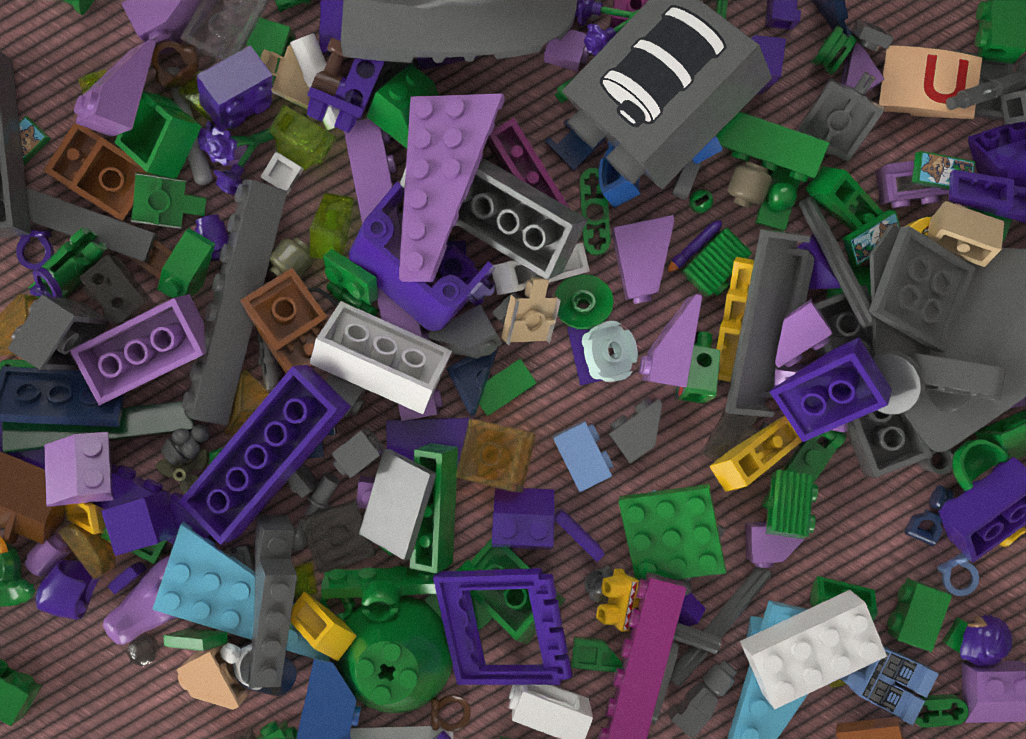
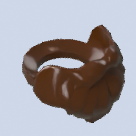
(183, 77)

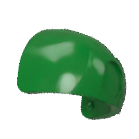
(974, 459)

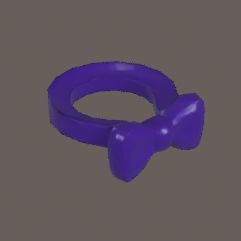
(43, 238)
(40, 289)

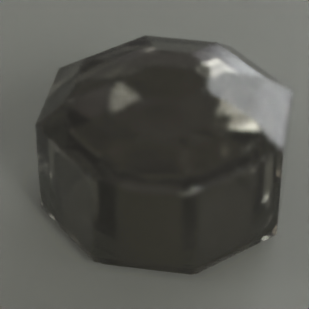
(143, 650)

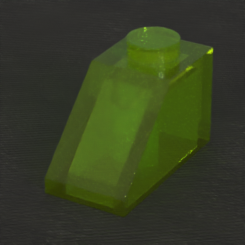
(330, 225)

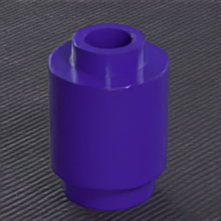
(215, 231)

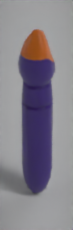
(694, 246)

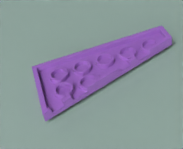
(441, 163)

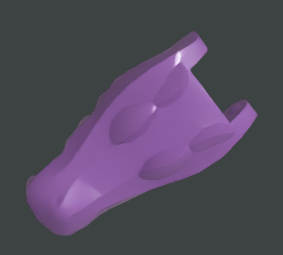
(136, 611)

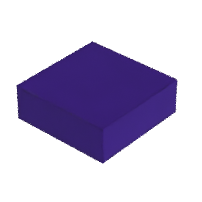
(127, 577)

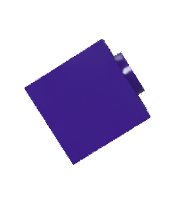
(140, 523)

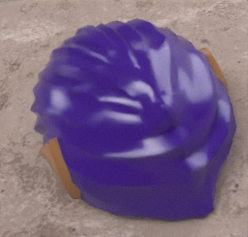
(986, 641)

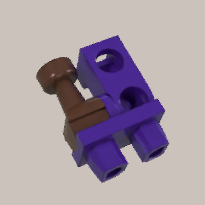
(344, 94)

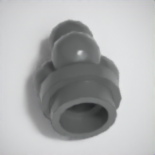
(184, 445)

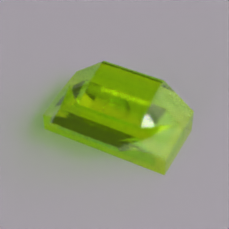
(300, 138)

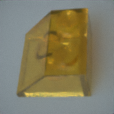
(496, 455)

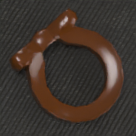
(437, 722)

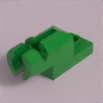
(73, 260)

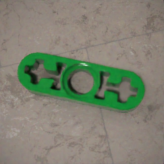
(585, 190)

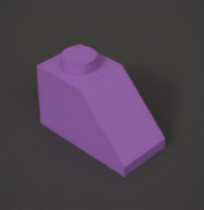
(766, 548)

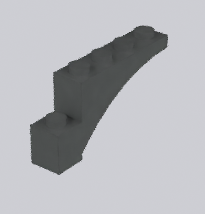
(273, 599)

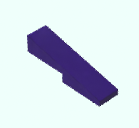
(988, 194)

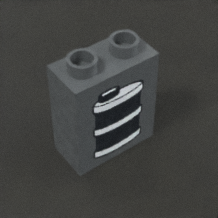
(665, 87)

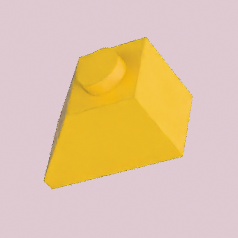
(321, 627)

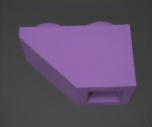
(800, 331)

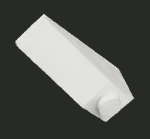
(513, 276)

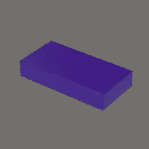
(579, 534)

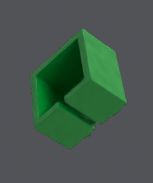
(159, 136)

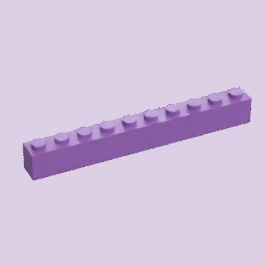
(373, 179)

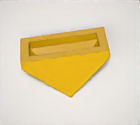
(86, 516)

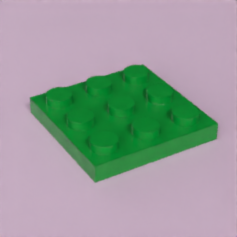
(673, 533)

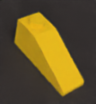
(755, 455)

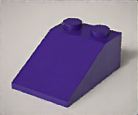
(832, 391)

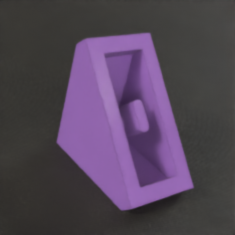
(856, 64)

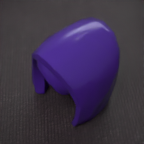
(66, 590)

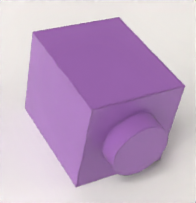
(567, 51)

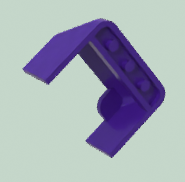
(427, 305)

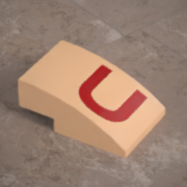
(924, 78)

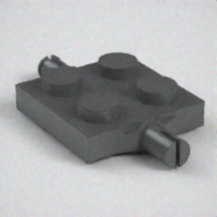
(842, 116)

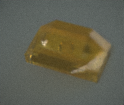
(90, 549)

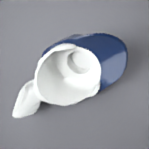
(240, 662)

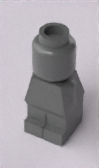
(702, 699)

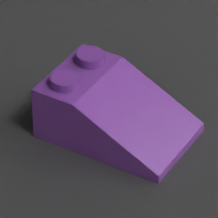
(160, 19)
(115, 97)
(671, 352)

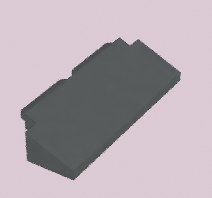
(775, 289)

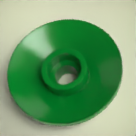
(586, 290)

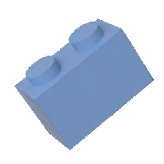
(582, 455)

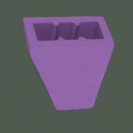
(642, 256)

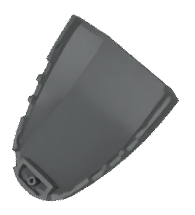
(451, 28)

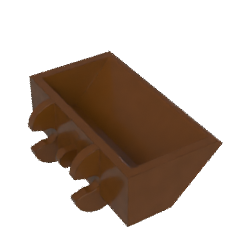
(24, 502)

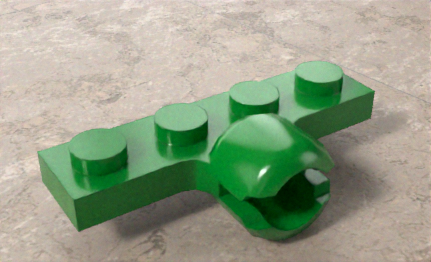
(377, 587)

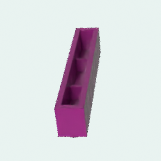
(644, 659)

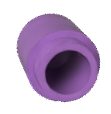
(45, 556)

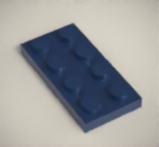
(54, 398)

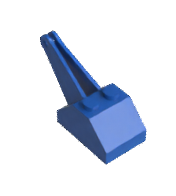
(328, 705)

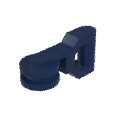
(937, 500)

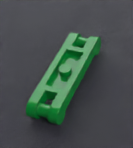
(812, 457)

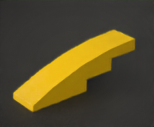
(733, 316)

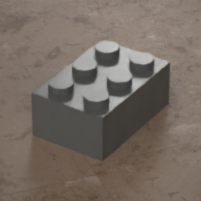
(53, 330)

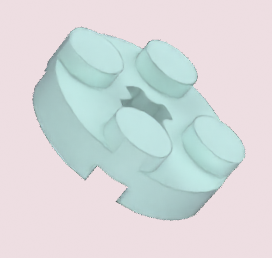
(596, 352)

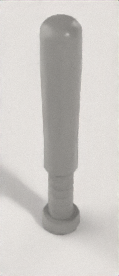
(197, 157)

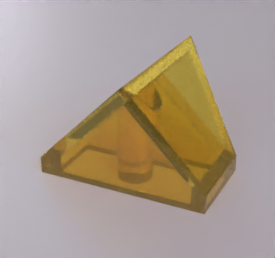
(246, 400)

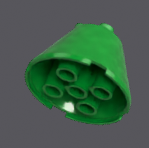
(397, 661)

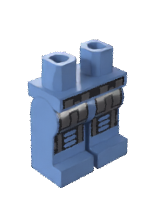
(878, 684)

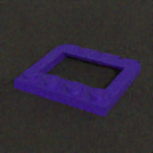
(463, 634)

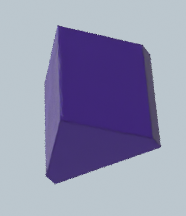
(691, 611)

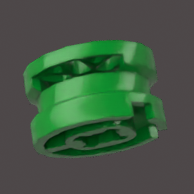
(831, 48)

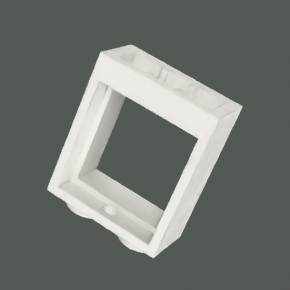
(551, 710)

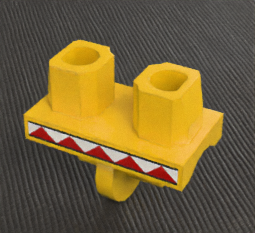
(622, 600)

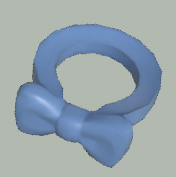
(945, 569)

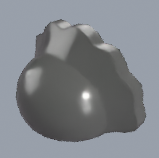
(594, 582)

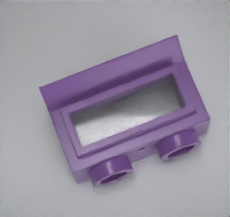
(897, 188)

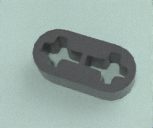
(685, 180)

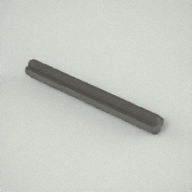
(837, 261)
(722, 622)

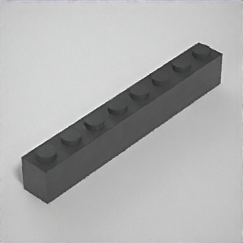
(228, 324)

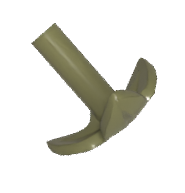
(183, 472)

